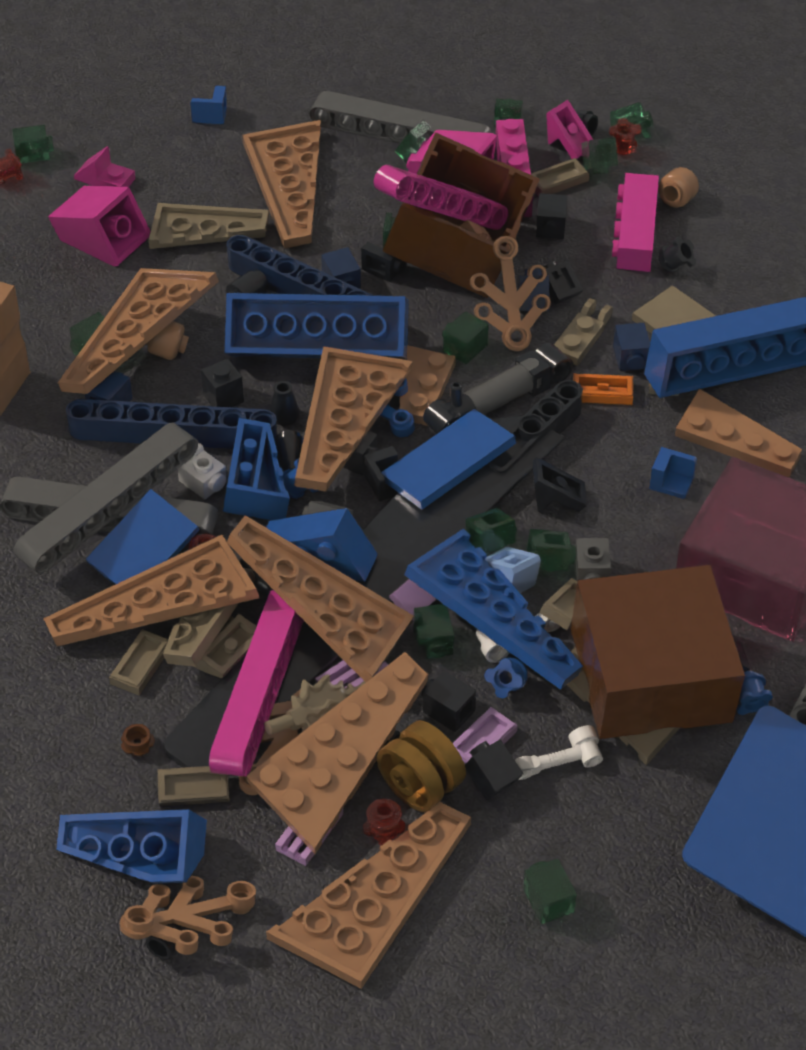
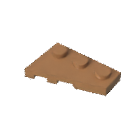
(426, 380)

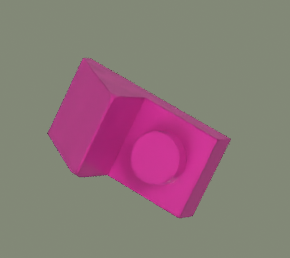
(566, 126)
(101, 172)

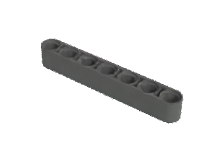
(381, 119)
(37, 498)
(105, 498)

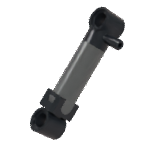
(529, 375)

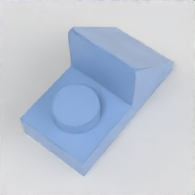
(517, 565)

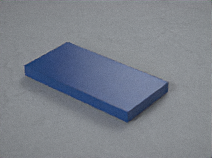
(448, 458)

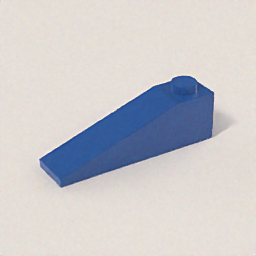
(141, 844)

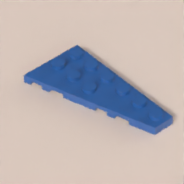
(488, 600)

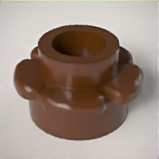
(136, 733)

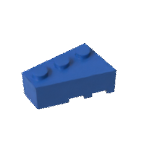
(255, 477)
(332, 539)

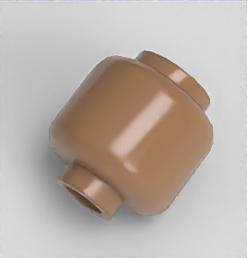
(678, 187)
(168, 341)

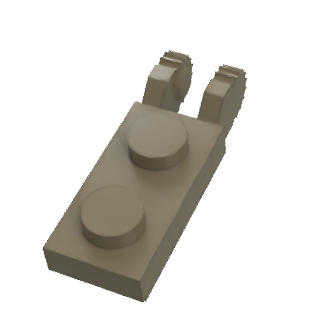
(583, 331)

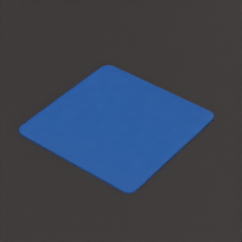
(756, 821)

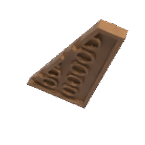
(287, 174)
(139, 314)
(345, 404)
(181, 586)
(339, 609)
(330, 759)
(369, 904)

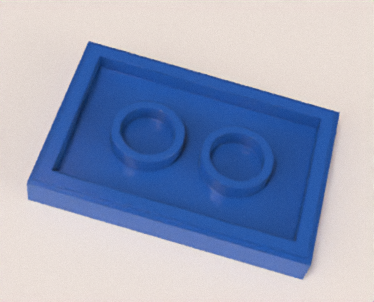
(142, 539)

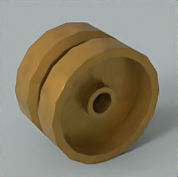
(421, 765)

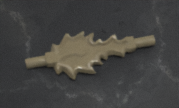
(311, 704)

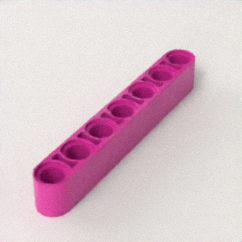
(440, 197)
(256, 689)

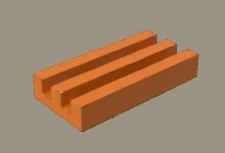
(605, 388)

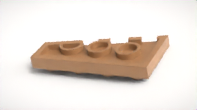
(736, 435)

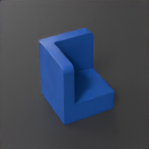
(210, 110)
(673, 473)

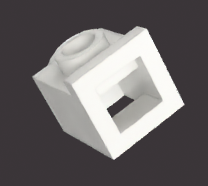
(203, 473)

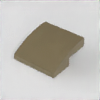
(228, 647)

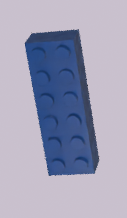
(306, 322)
(727, 348)

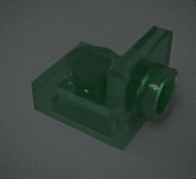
(507, 109)
(635, 114)
(413, 141)

